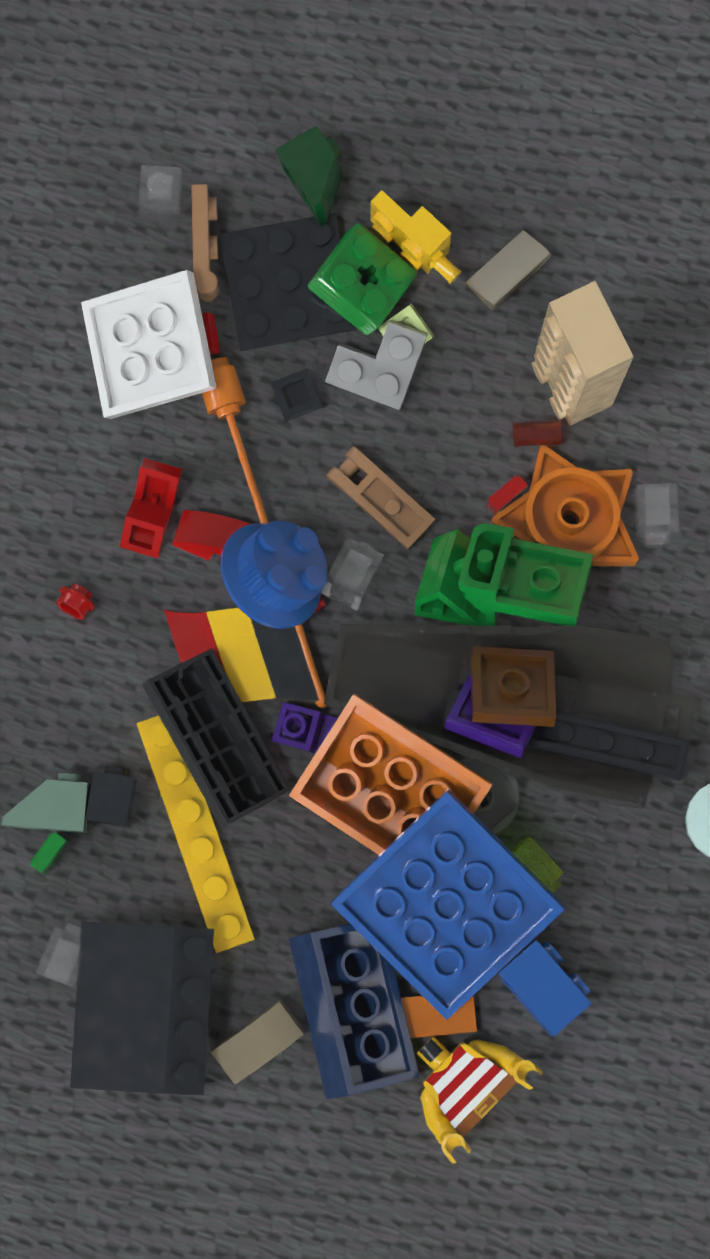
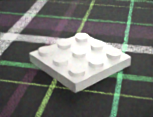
(148, 345)

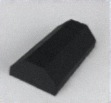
(216, 737)

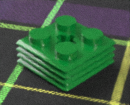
(340, 274)

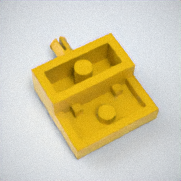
(419, 237)

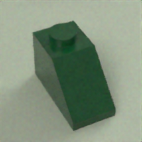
(313, 170)

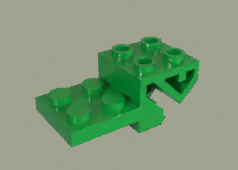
(495, 573)

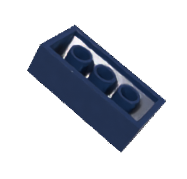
(352, 1012)

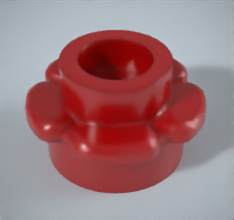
(75, 597)

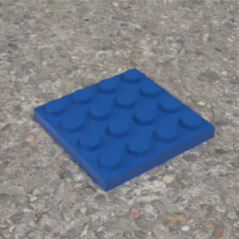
(448, 904)

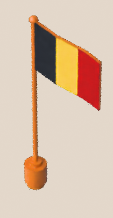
(255, 657)

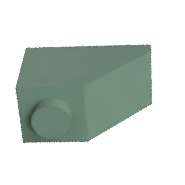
(53, 806)

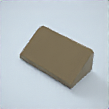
(508, 270)

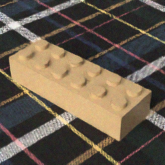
(581, 354)

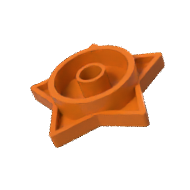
(588, 496)

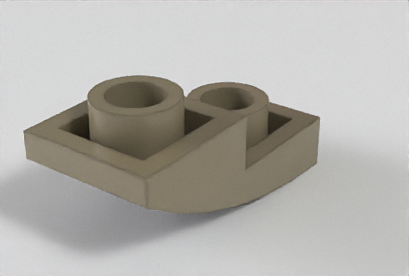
(258, 1041)

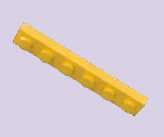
(196, 839)

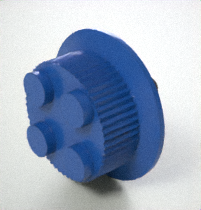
(274, 572)

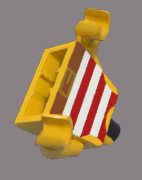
(466, 1086)

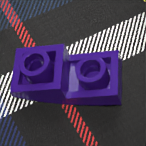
(302, 727)

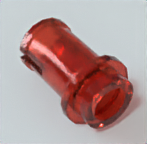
(537, 433)

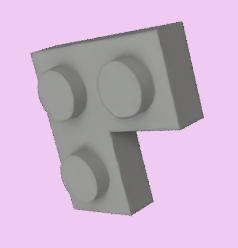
(383, 376)

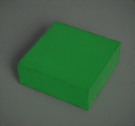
(49, 852)

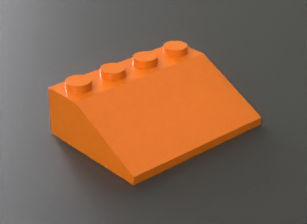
(380, 776)

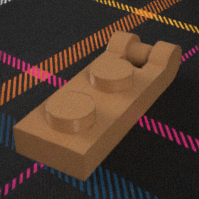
(204, 246)
(382, 499)

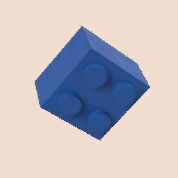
(545, 987)

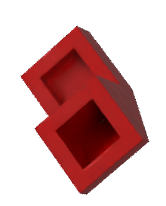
(151, 508)

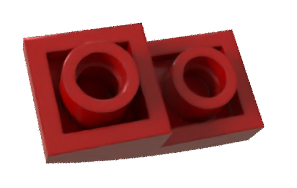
(204, 532)

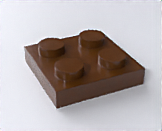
(513, 686)

